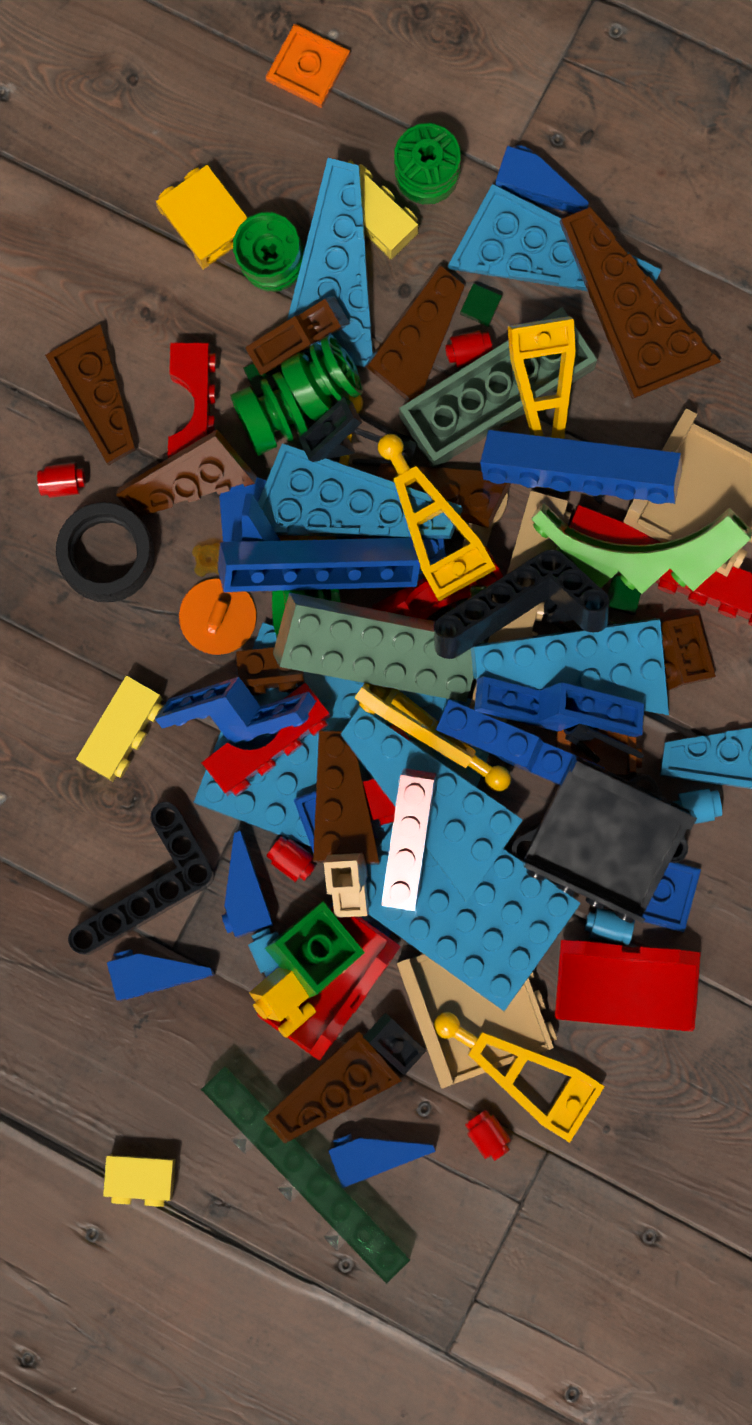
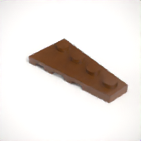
(415, 339)
(92, 387)
(195, 471)
(478, 497)
(341, 803)
(334, 1087)

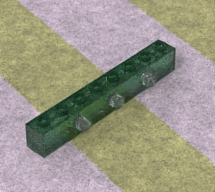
(306, 1177)

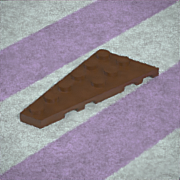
(637, 318)

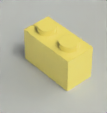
(139, 1179)

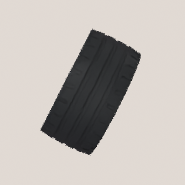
(87, 518)

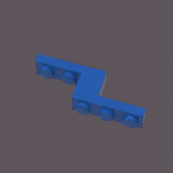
(559, 707)
(236, 710)
(505, 741)

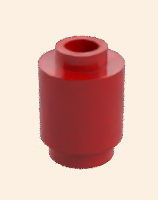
(468, 348)
(61, 480)
(291, 859)
(488, 1135)

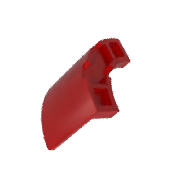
(627, 985)
(346, 992)

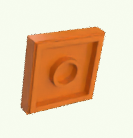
(307, 65)

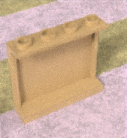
(712, 480)
(437, 991)

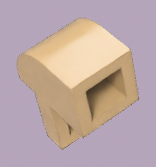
(347, 883)

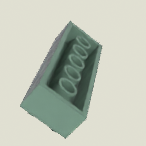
(483, 398)
(368, 648)

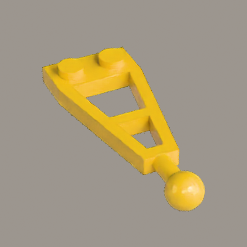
(538, 340)
(459, 567)
(423, 726)
(572, 1102)

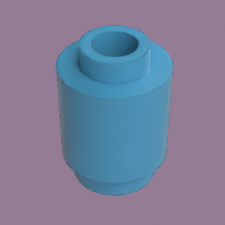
(703, 802)
(608, 928)
(262, 958)

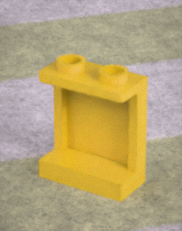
(202, 214)

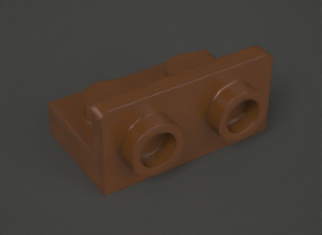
(685, 652)
(261, 671)

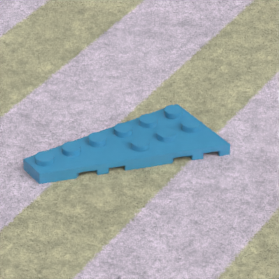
(522, 244)
(337, 259)
(340, 501)
(617, 661)
(711, 759)
(464, 823)

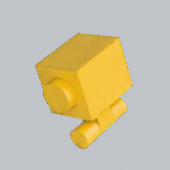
(279, 998)

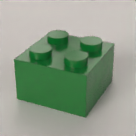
(315, 949)

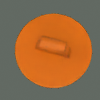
(216, 619)

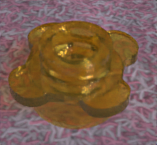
(201, 553)

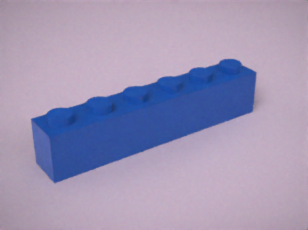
(581, 467)
(318, 564)

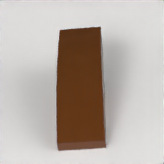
(297, 334)

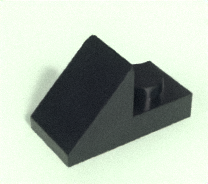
(330, 433)
(394, 1043)

